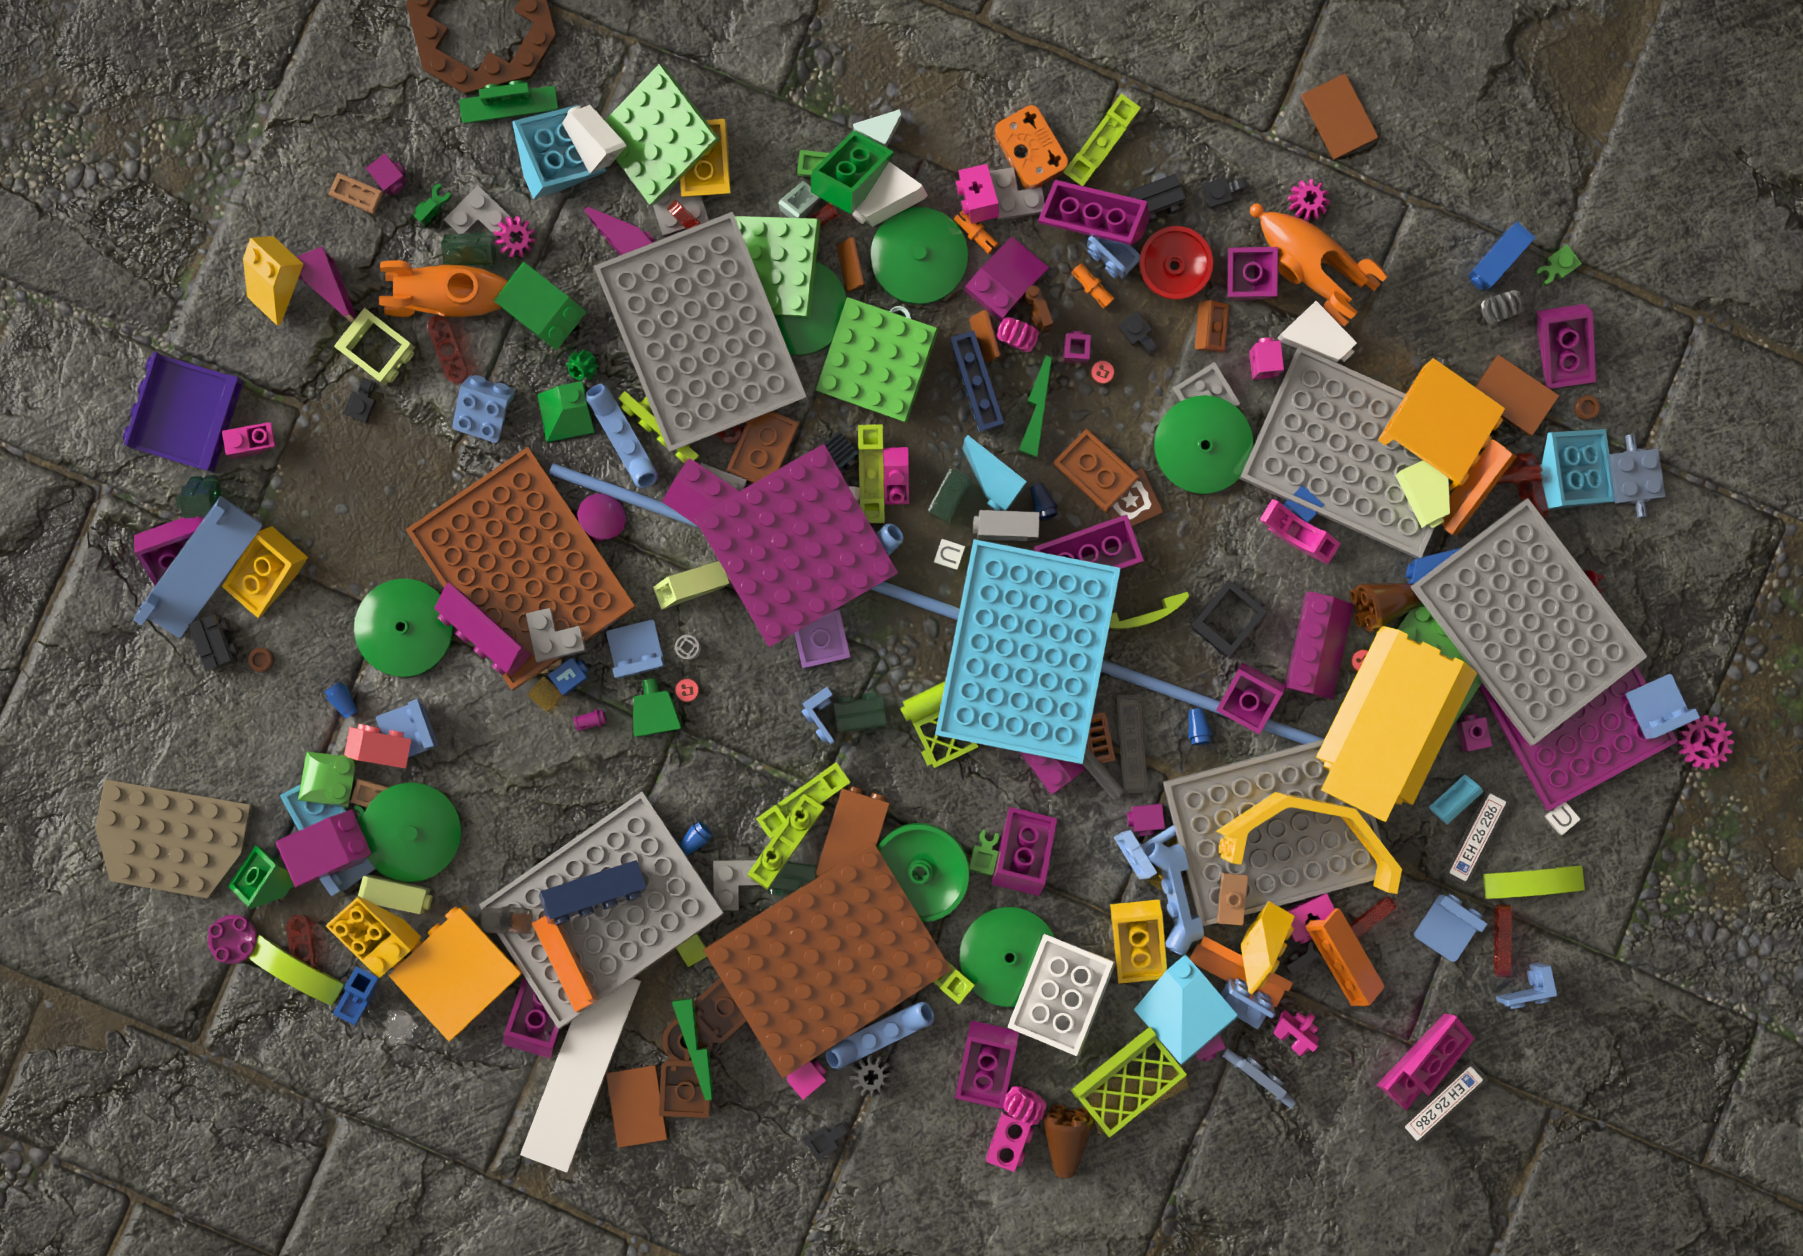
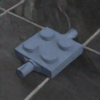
(1636, 476)
(1268, 1081)

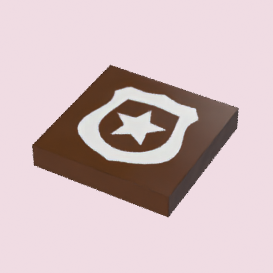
(1138, 503)

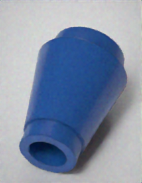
(341, 699)
(1198, 727)
(695, 838)

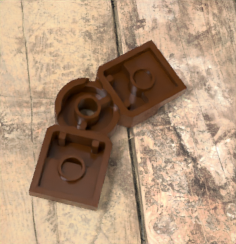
(716, 1021)

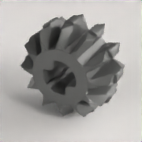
(1502, 306)
(865, 1067)

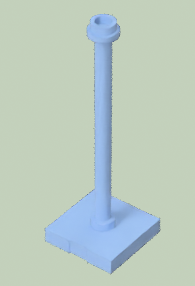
(1135, 851)

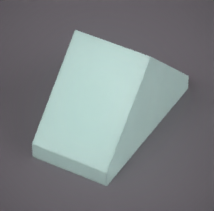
(879, 128)
(798, 201)

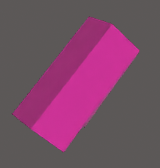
(1427, 1061)

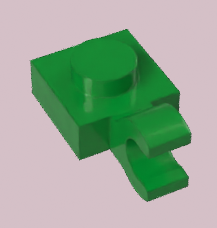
(429, 209)

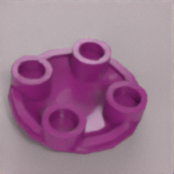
(601, 516)
(232, 939)

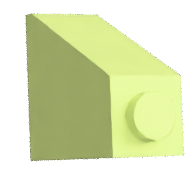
(1426, 492)
(690, 584)
(395, 894)

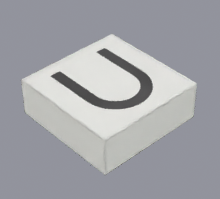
(949, 554)
(1562, 818)

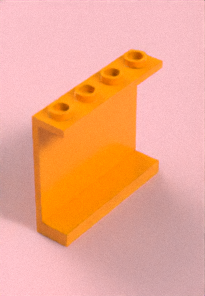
(1444, 421)
(454, 973)

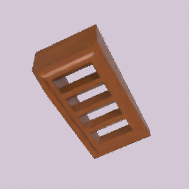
(1106, 758)

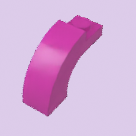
(1299, 533)

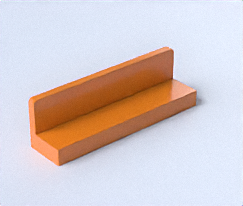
(1482, 479)
(1346, 958)
(1227, 963)
(566, 964)

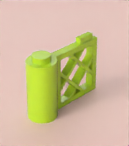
(924, 709)

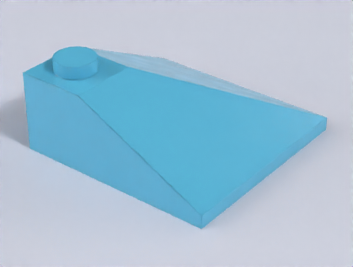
(548, 154)
(1577, 469)
(996, 479)
(1185, 1010)

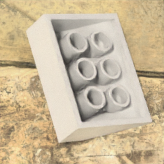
(1061, 995)

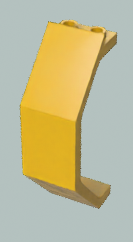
(1236, 832)

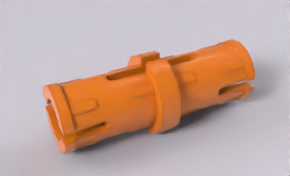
(976, 232)
(1092, 285)

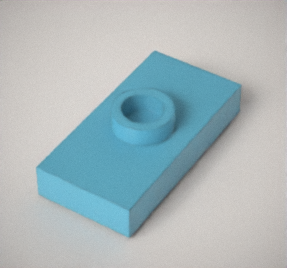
(1456, 799)

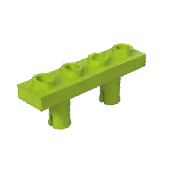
(648, 422)
(785, 841)

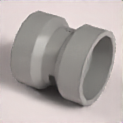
(690, 650)

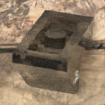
(507, 920)

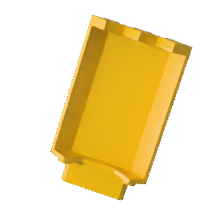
(1392, 723)

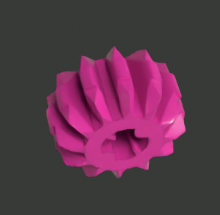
(1317, 206)
(513, 245)
(1017, 334)
(1024, 1105)

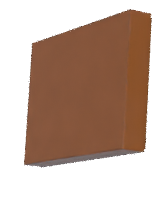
(1339, 116)
(1521, 395)
(762, 446)
(1096, 470)
(635, 1106)

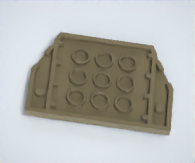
(169, 837)

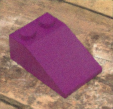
(618, 233)
(324, 277)
(1005, 279)
(1567, 345)
(324, 848)
(1024, 851)
(530, 1024)
(987, 1064)

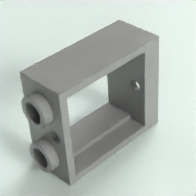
(1006, 525)

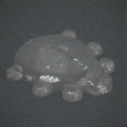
(399, 1026)

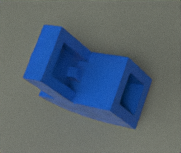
(357, 996)

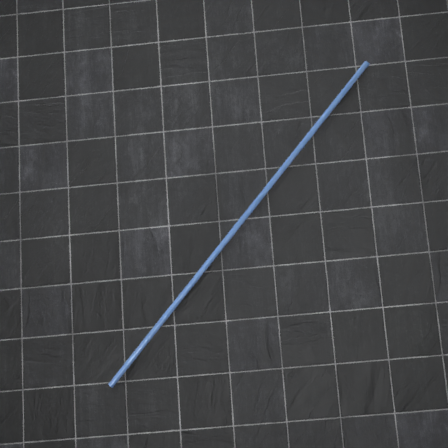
(937, 606)

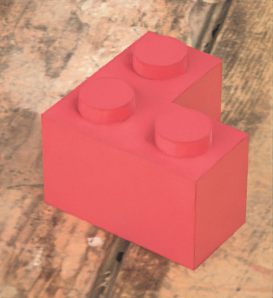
(375, 747)

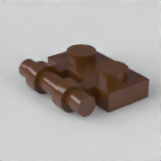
(1041, 316)

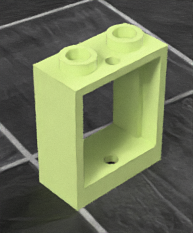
(356, 332)

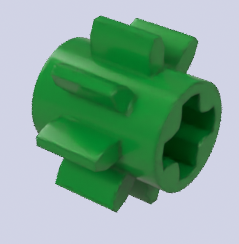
(582, 365)

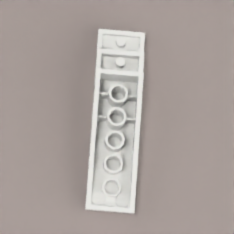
(578, 1079)

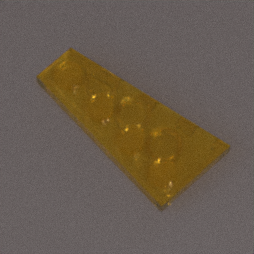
(1132, 1087)

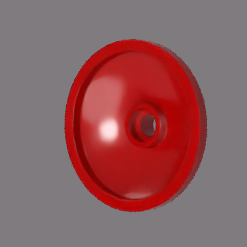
(1177, 246)

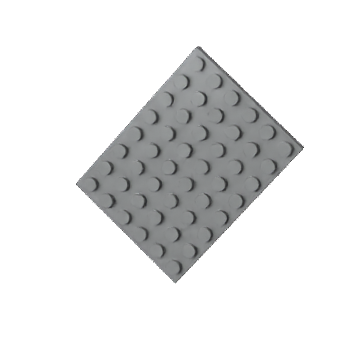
(700, 331)
(1326, 438)
(1529, 622)
(1284, 857)
(619, 940)

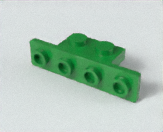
(507, 102)

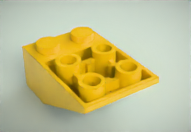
(373, 934)
(1265, 943)

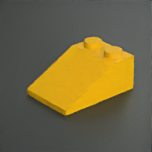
(712, 171)
(270, 275)
(264, 570)
(1138, 941)

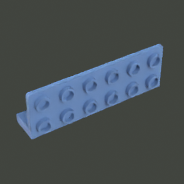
(199, 568)

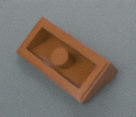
(850, 265)
(1211, 326)
(985, 336)

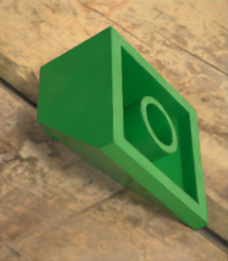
(565, 412)
(261, 879)

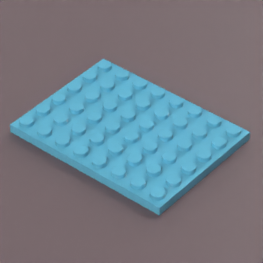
(1027, 651)

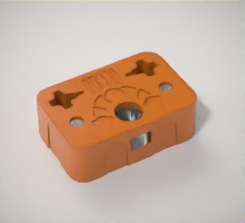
(1036, 142)

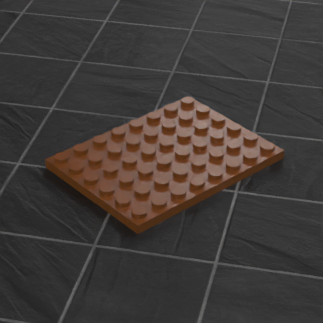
(520, 552)
(827, 960)

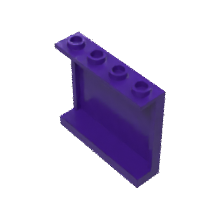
(182, 412)

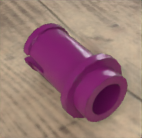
(590, 720)

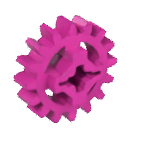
(1710, 750)

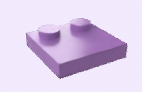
(822, 640)

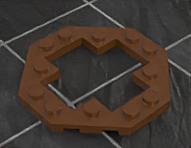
(493, 69)

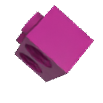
(1002, 1140)

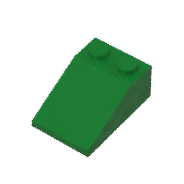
(850, 171)
(539, 306)

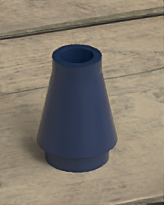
(1043, 502)

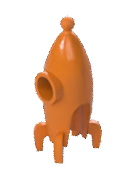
(1302, 252)
(440, 290)

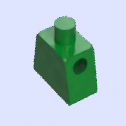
(654, 711)

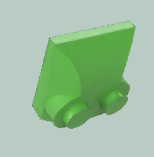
(327, 779)

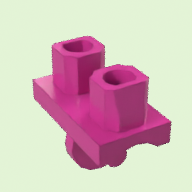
(1299, 1027)

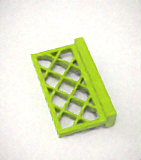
(1115, 1064)

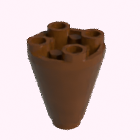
(1381, 603)
(1067, 1137)

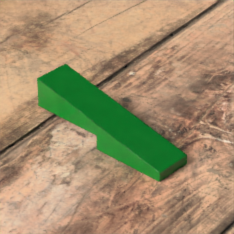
(1037, 398)
(699, 1055)

